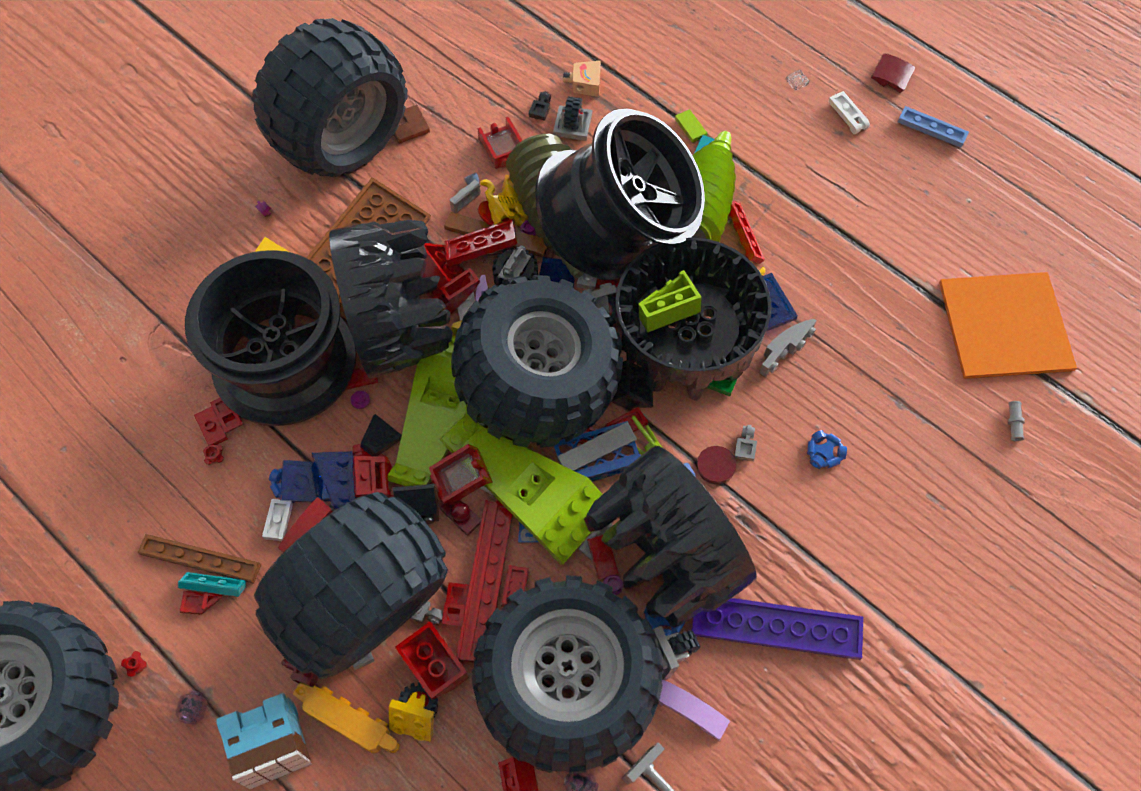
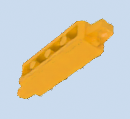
(346, 720)

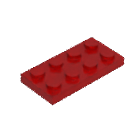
(480, 242)

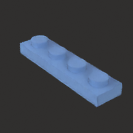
(933, 127)

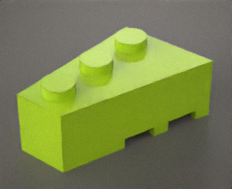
(670, 304)

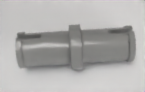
(1016, 421)

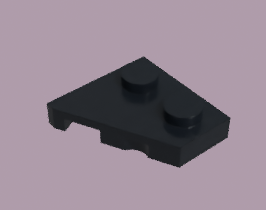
(379, 437)

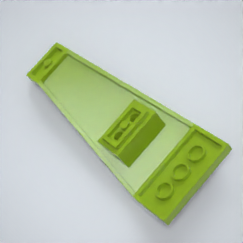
(429, 415)
(551, 507)

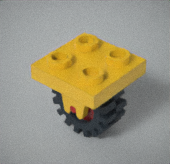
(413, 713)

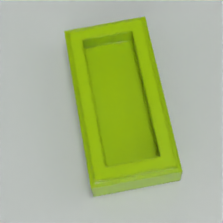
(690, 125)

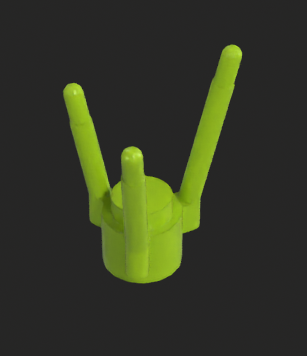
(652, 442)

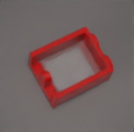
(499, 142)
(459, 474)

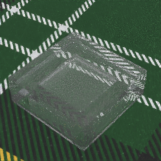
(797, 80)

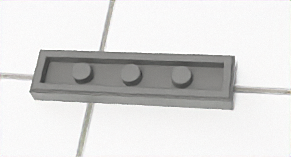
(598, 447)

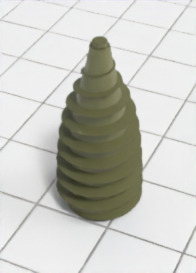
(524, 167)

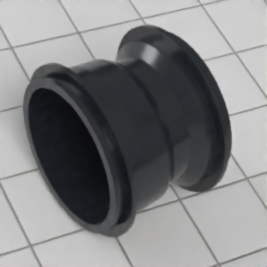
(619, 194)
(269, 383)

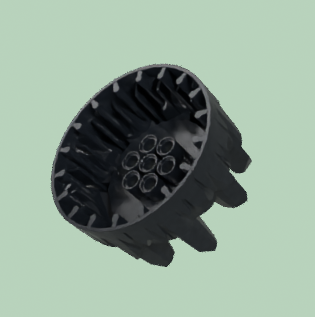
(377, 280)
(730, 294)
(681, 535)

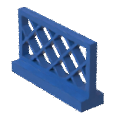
(606, 468)

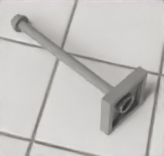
(645, 767)

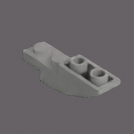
(787, 342)

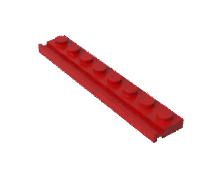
(485, 576)

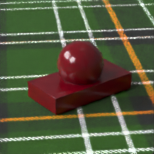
(461, 516)

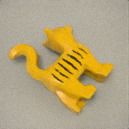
(504, 204)

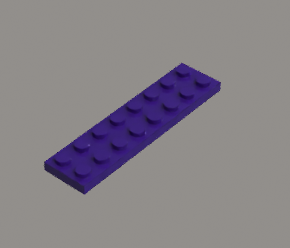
(783, 628)

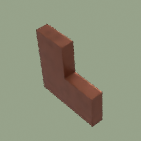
(414, 126)

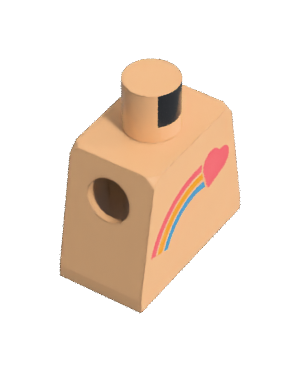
(584, 78)

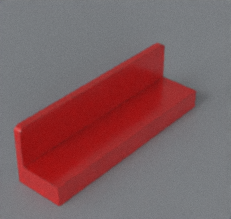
(517, 775)

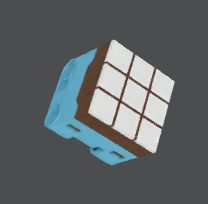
(264, 742)

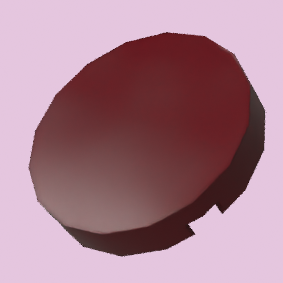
(716, 464)

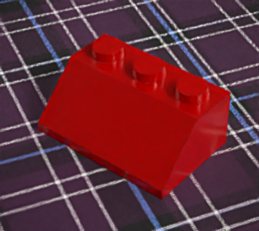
(437, 265)
(432, 661)

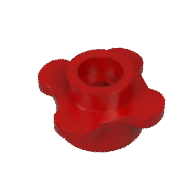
(209, 450)
(137, 668)

